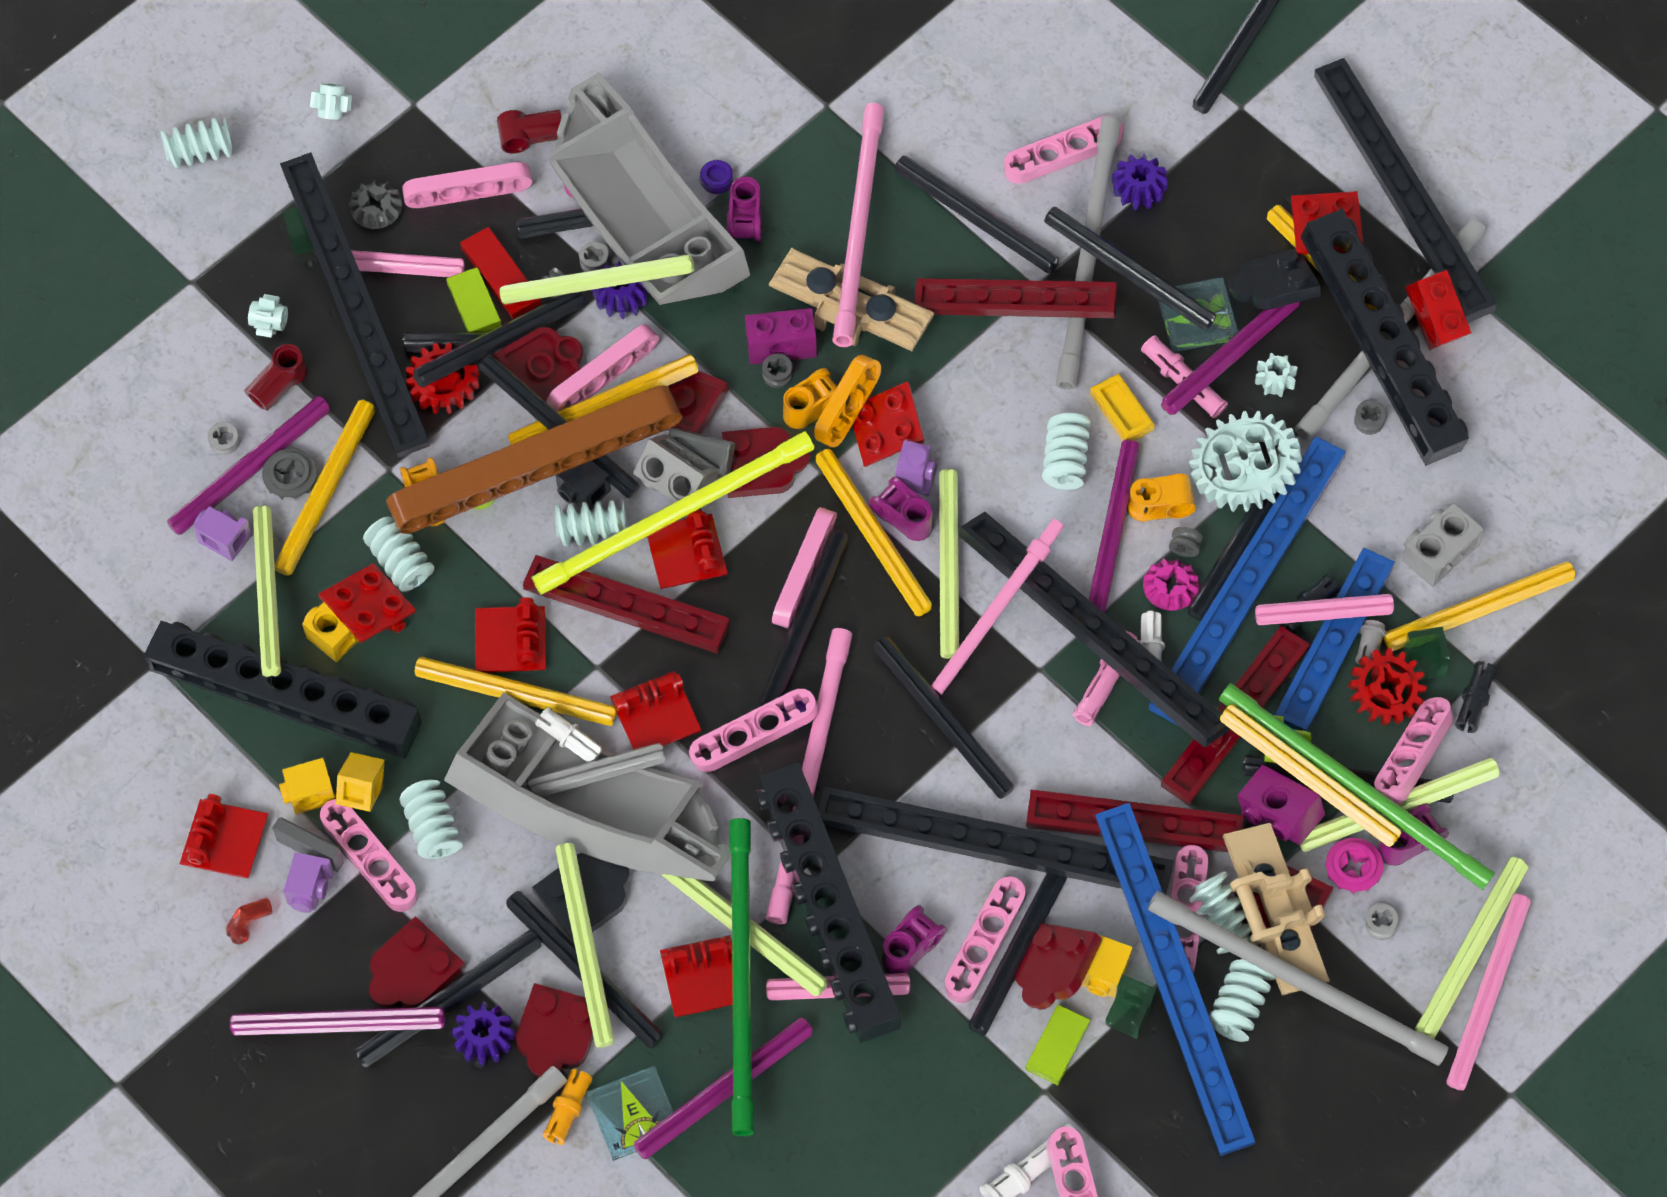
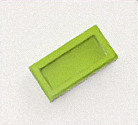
(473, 301)
(1057, 1045)

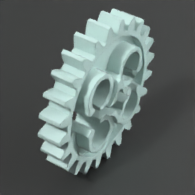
(1245, 461)

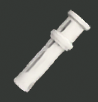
(1018, 1176)

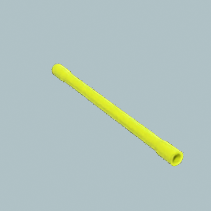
(563, 571)

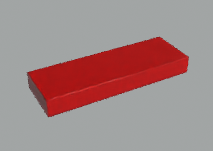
(496, 268)

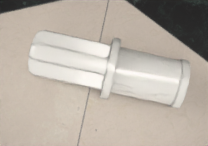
(1152, 633)
(569, 735)

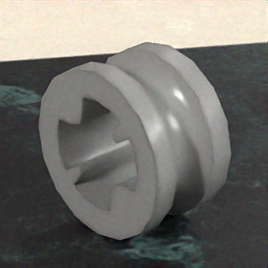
(600, 252)
(216, 430)
(1383, 932)

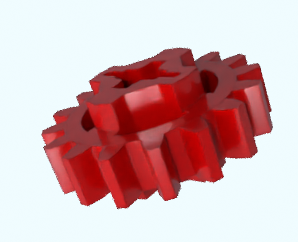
(445, 391)
(1389, 700)

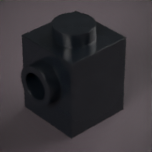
(583, 484)

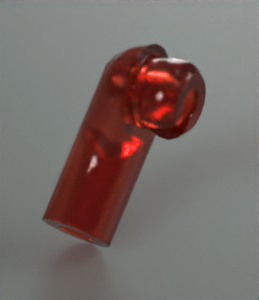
(242, 918)

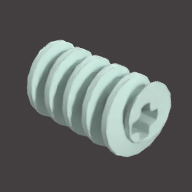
(197, 143)
(1066, 451)
(589, 522)
(398, 554)
(428, 820)
(1220, 907)
(1237, 998)

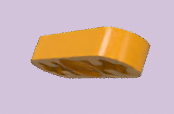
(857, 384)

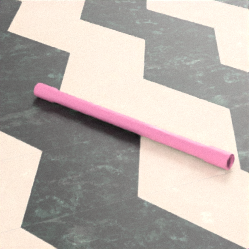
(846, 317)
(835, 660)

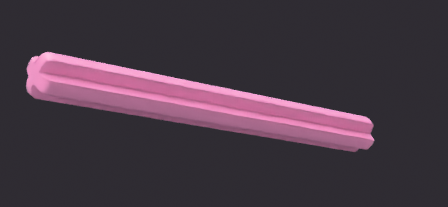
(1488, 992)

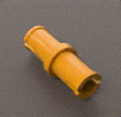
(567, 1107)

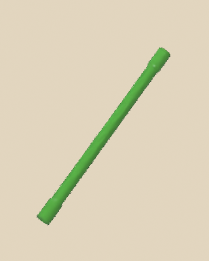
(1463, 863)

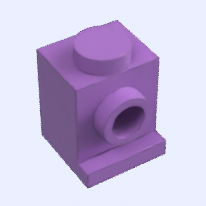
(916, 467)
(222, 532)
(307, 881)

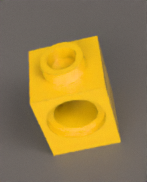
(334, 643)
(360, 781)
(307, 786)
(1107, 967)

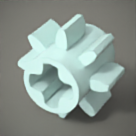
(331, 101)
(267, 315)
(1276, 375)

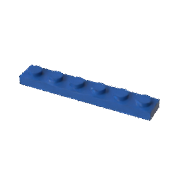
(1332, 644)

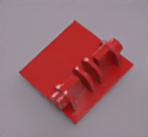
(1313, 206)
(886, 423)
(687, 551)
(368, 603)
(511, 638)
(656, 712)
(223, 838)
(699, 975)

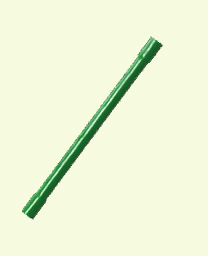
(741, 977)

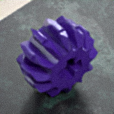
(1139, 181)
(621, 297)
(483, 1019)

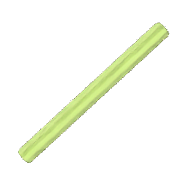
(597, 279)
(949, 563)
(266, 591)
(1422, 794)
(759, 937)
(584, 945)
(1472, 947)

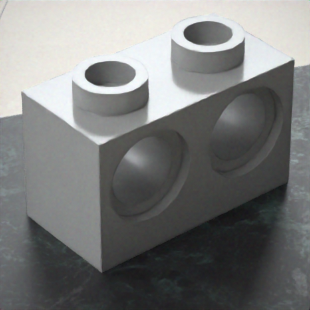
(678, 465)
(1448, 548)

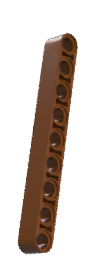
(533, 459)

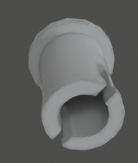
(1371, 637)

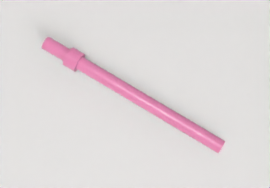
(1037, 551)

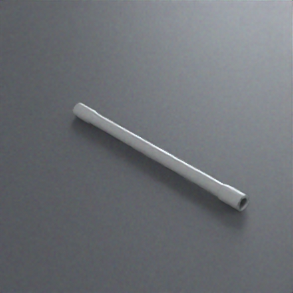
(1106, 145)
(1319, 413)
(1414, 1040)
(536, 1095)

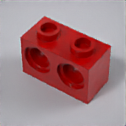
(1438, 310)

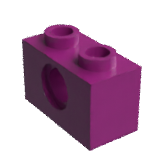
(781, 333)
(1269, 790)

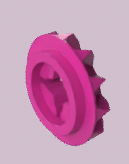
(1181, 595)
(1359, 851)

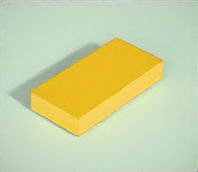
(1122, 408)

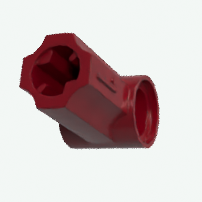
(521, 130)
(275, 378)

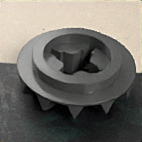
(370, 216)
(283, 462)

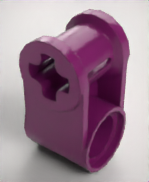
(745, 216)
(901, 504)
(1397, 856)
(914, 935)

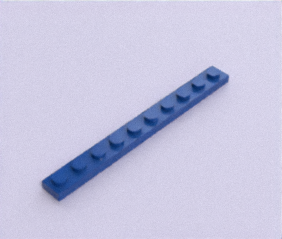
(1256, 567)
(1175, 982)

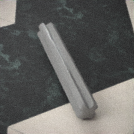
(597, 770)

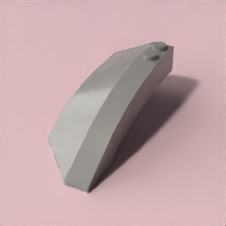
(639, 197)
(631, 820)

